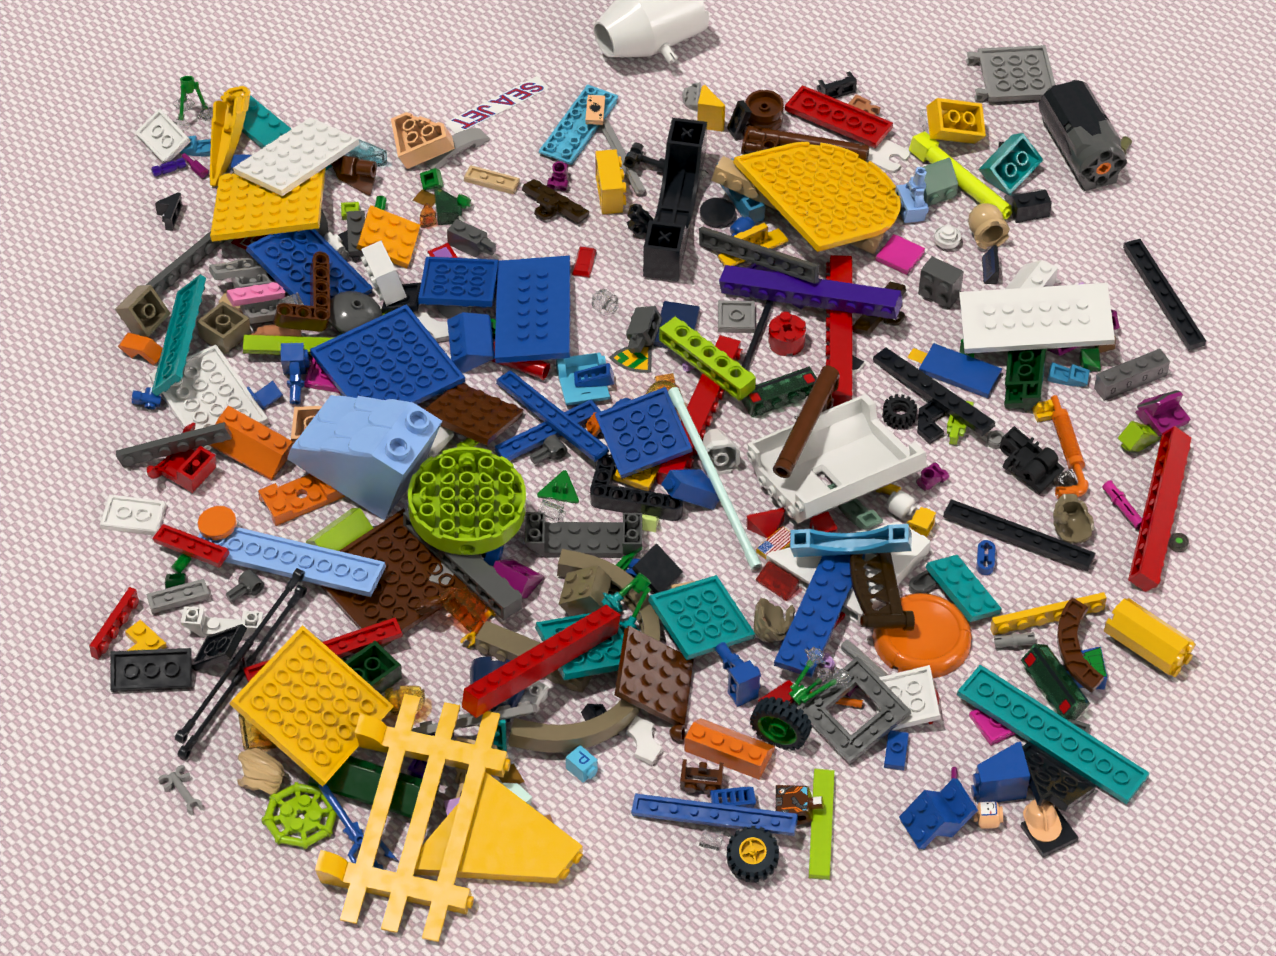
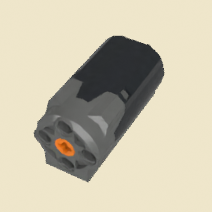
(1083, 133)

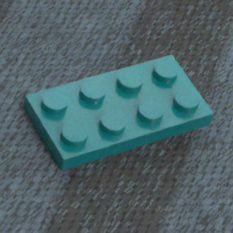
(963, 588)

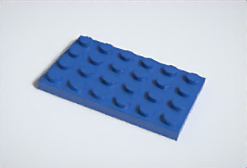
(289, 259)

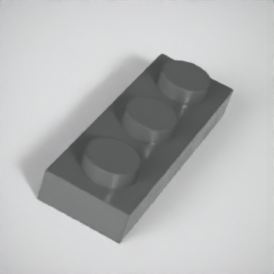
(355, 223)

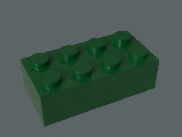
(376, 667)

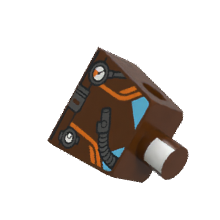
(798, 801)

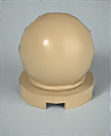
(988, 225)

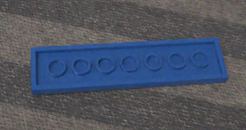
(816, 613)

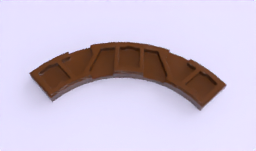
(1070, 649)

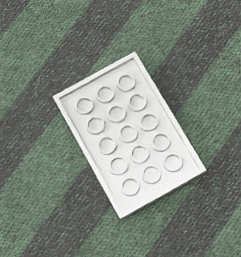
(296, 156)
(207, 390)

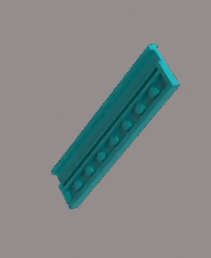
(263, 125)

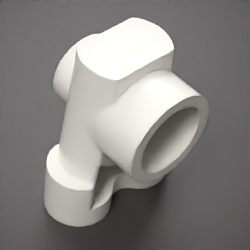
(336, 242)
(540, 696)

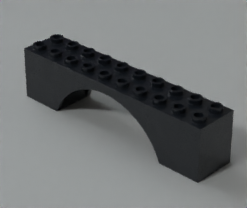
(681, 178)

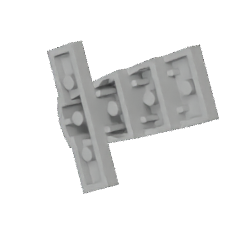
(246, 273)

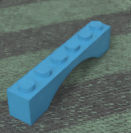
(882, 540)

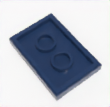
(684, 312)

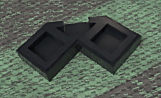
(926, 422)

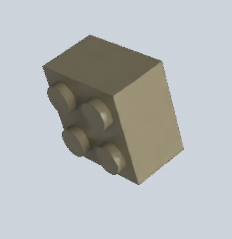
(142, 310)
(223, 327)
(584, 590)

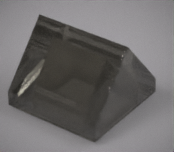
(1065, 479)

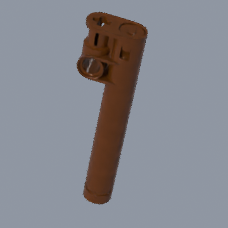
(764, 138)
(817, 402)

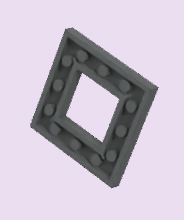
(854, 746)

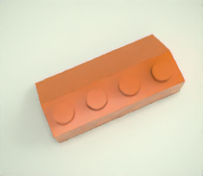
(253, 443)
(728, 747)

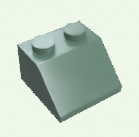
(940, 182)

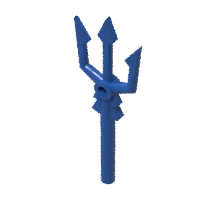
(352, 829)

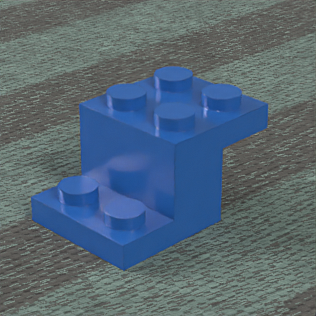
(938, 813)

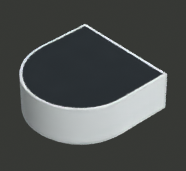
(857, 364)

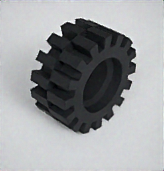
(899, 420)

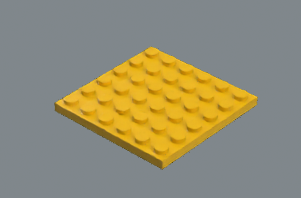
(251, 210)
(310, 704)

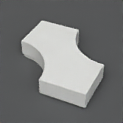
(436, 328)
(641, 732)

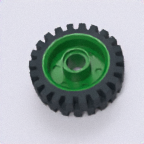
(780, 723)

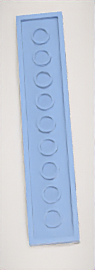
(320, 564)

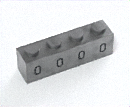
(1131, 374)

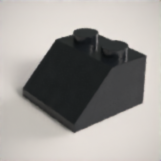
(1029, 205)

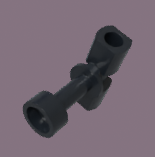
(637, 155)

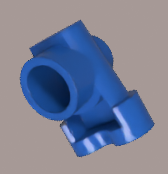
(147, 399)

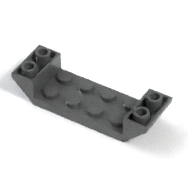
(591, 538)

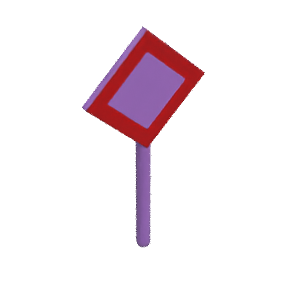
(443, 251)

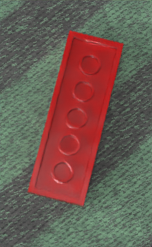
(838, 116)

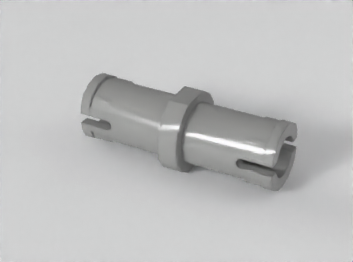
(1014, 640)

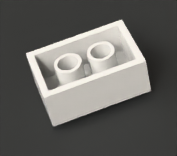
(382, 273)

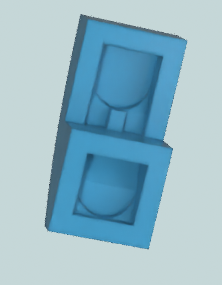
(197, 147)
(1068, 376)

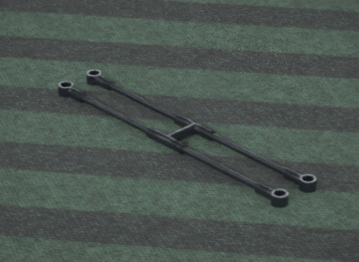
(240, 659)

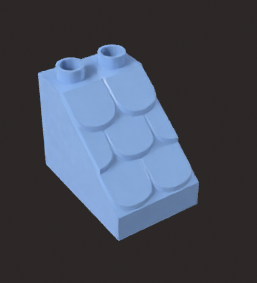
(366, 448)

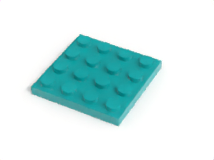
(701, 617)
(598, 660)

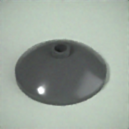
(352, 310)

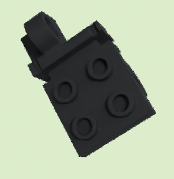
(1029, 461)

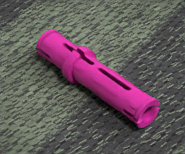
(1118, 498)

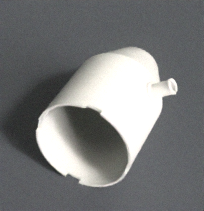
(648, 26)

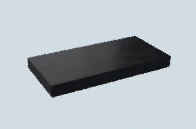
(150, 669)

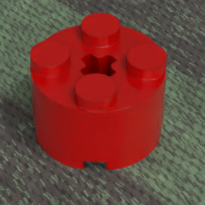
(786, 334)

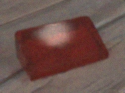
(778, 581)

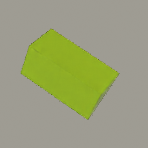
(342, 530)

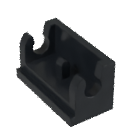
(838, 88)

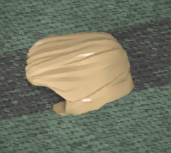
(260, 771)

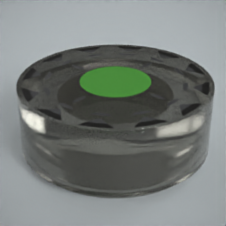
(1178, 542)

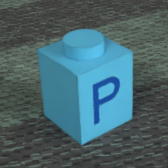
(582, 764)

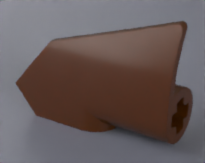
(356, 172)

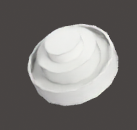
(947, 237)

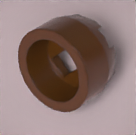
(677, 732)

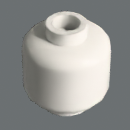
(901, 504)

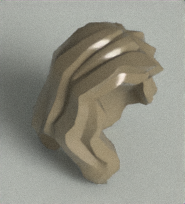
(1072, 519)
(769, 621)

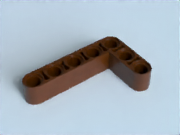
(317, 314)

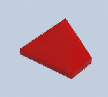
(766, 522)

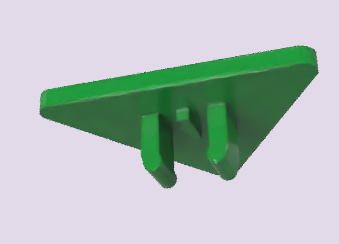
(560, 489)

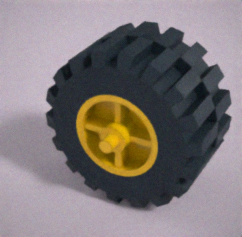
(752, 854)

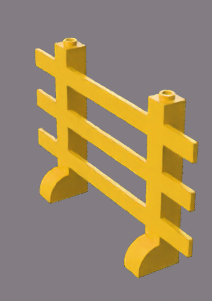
(437, 751)

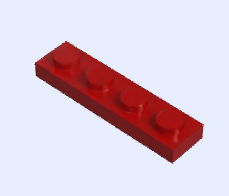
(191, 545)
(114, 622)

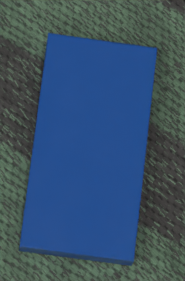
(960, 370)

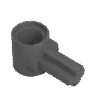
(551, 449)
(248, 584)

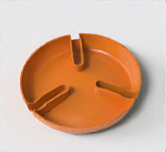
(938, 637)

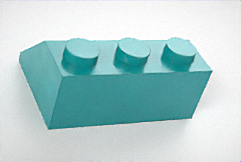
(1011, 163)

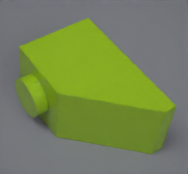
(1137, 437)

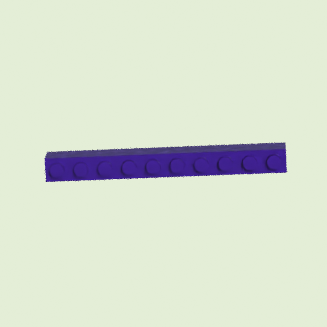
(823, 294)

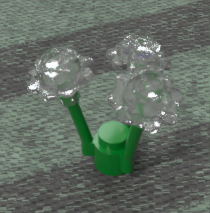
(186, 104)
(815, 656)

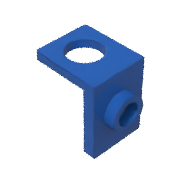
(266, 395)

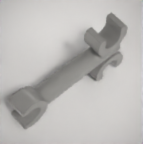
(177, 779)

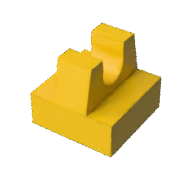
(1043, 410)

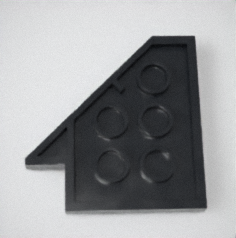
(1053, 780)

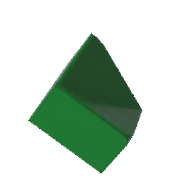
(431, 179)
(1090, 359)

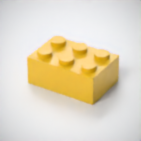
(956, 121)
(609, 181)

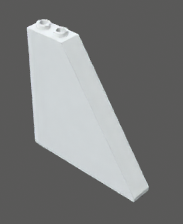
(805, 567)

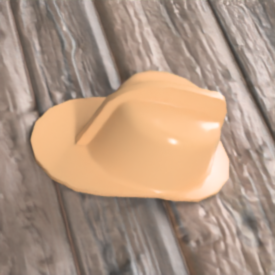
(1042, 821)

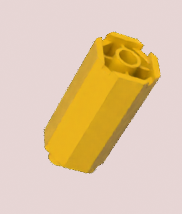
(1150, 637)

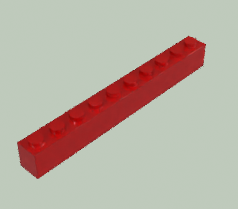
(840, 332)
(701, 408)
(1160, 509)
(540, 661)

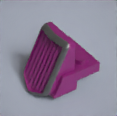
(1163, 412)

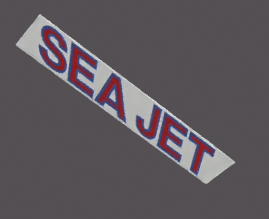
(496, 105)

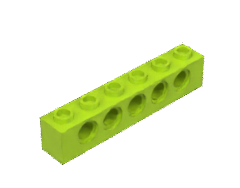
(707, 358)

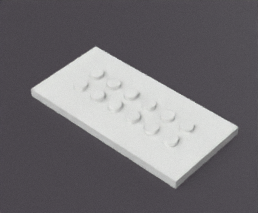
(1036, 318)

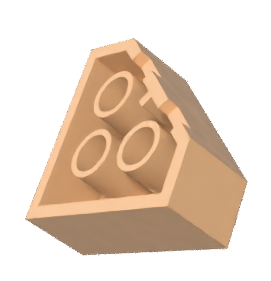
(419, 139)

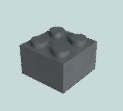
(940, 282)

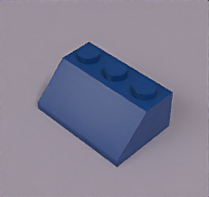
(470, 340)

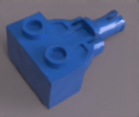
(294, 362)
(742, 676)

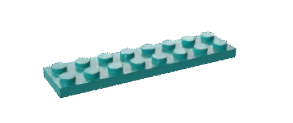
(179, 335)

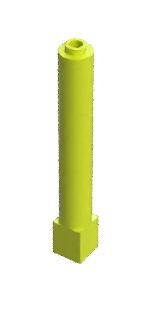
(928, 150)

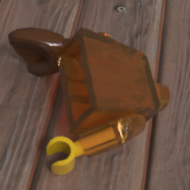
(462, 605)

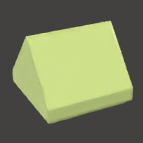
(649, 523)

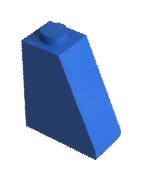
(691, 487)

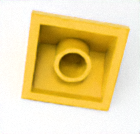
(711, 110)

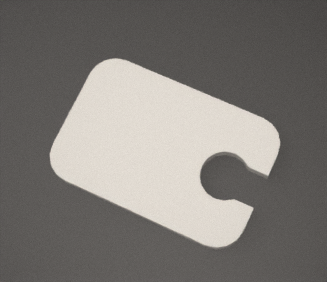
(882, 153)

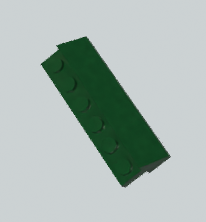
(1024, 378)
(360, 781)

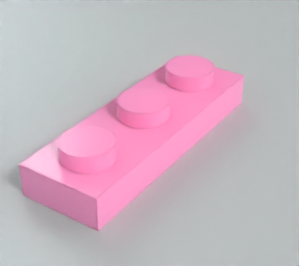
(255, 294)

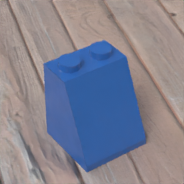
(1002, 776)

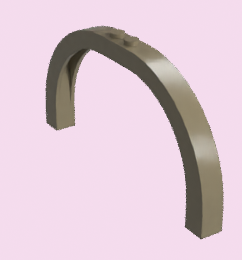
(588, 733)

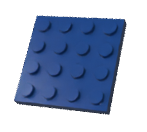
(458, 282)
(643, 432)

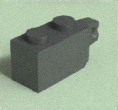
(469, 239)
(643, 328)

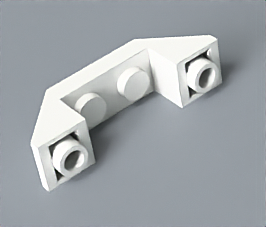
(195, 620)

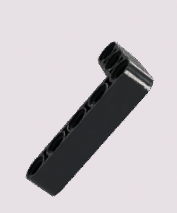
(628, 500)

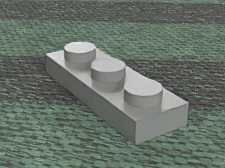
(178, 596)

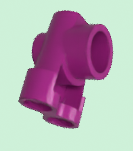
(559, 176)
(931, 476)

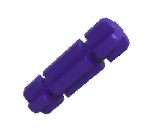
(168, 167)

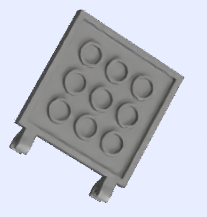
(1012, 73)

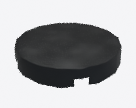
(717, 212)

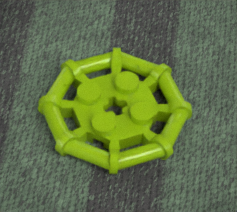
(295, 806)

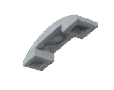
(461, 141)

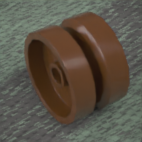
(766, 109)

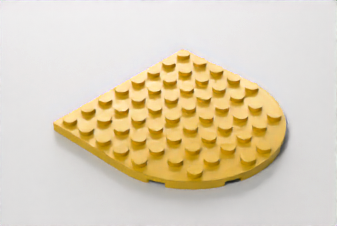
(824, 191)

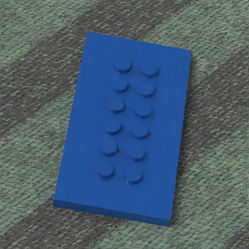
(533, 309)

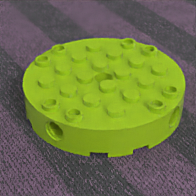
(466, 501)

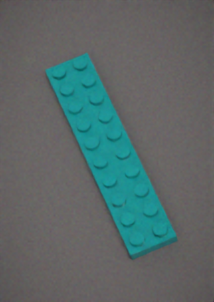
(1053, 734)

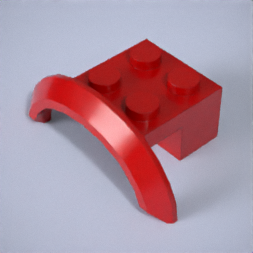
(186, 468)

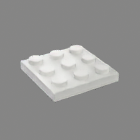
(917, 692)

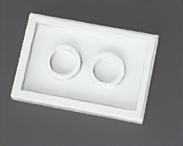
(163, 136)
(133, 515)

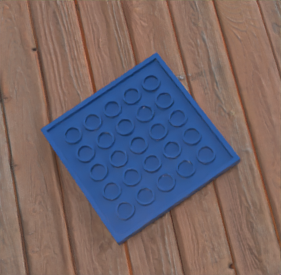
(388, 360)

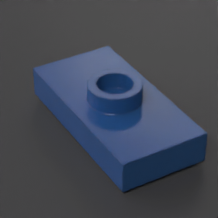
(896, 750)

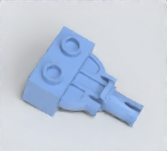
(912, 199)

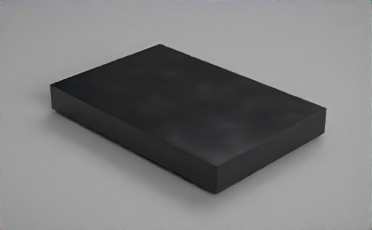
(218, 647)

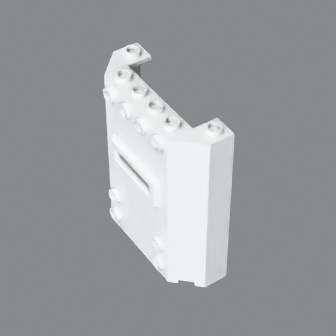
(844, 445)

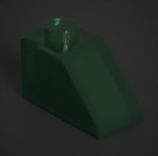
(446, 207)

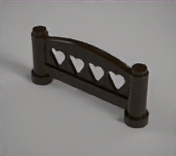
(890, 615)

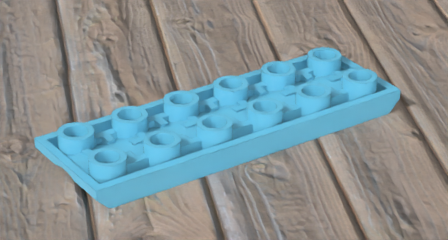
(572, 133)

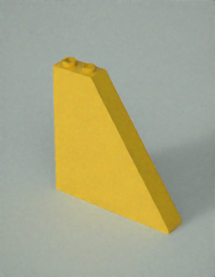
(504, 841)

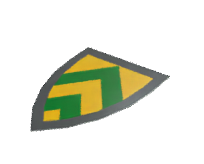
(635, 361)

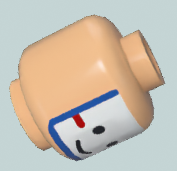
(988, 815)

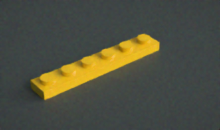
(1043, 614)

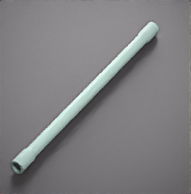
(750, 554)

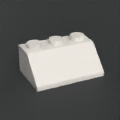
(1034, 275)

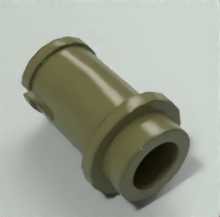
(1125, 143)

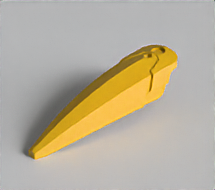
(227, 129)

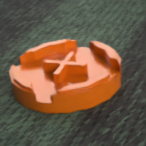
(217, 522)

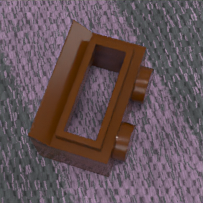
(692, 786)

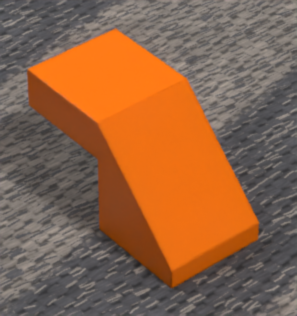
(146, 347)

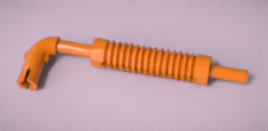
(1070, 449)

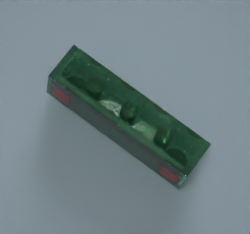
(780, 392)
(1055, 681)

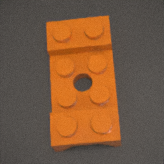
(285, 504)

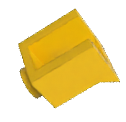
(922, 521)

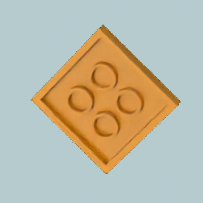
(394, 231)

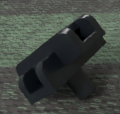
(639, 218)

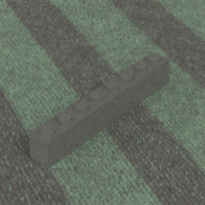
(478, 577)

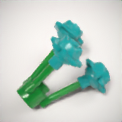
(638, 584)

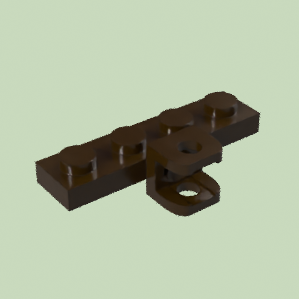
(552, 201)
(866, 324)

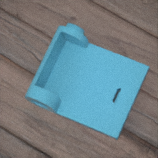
(579, 395)

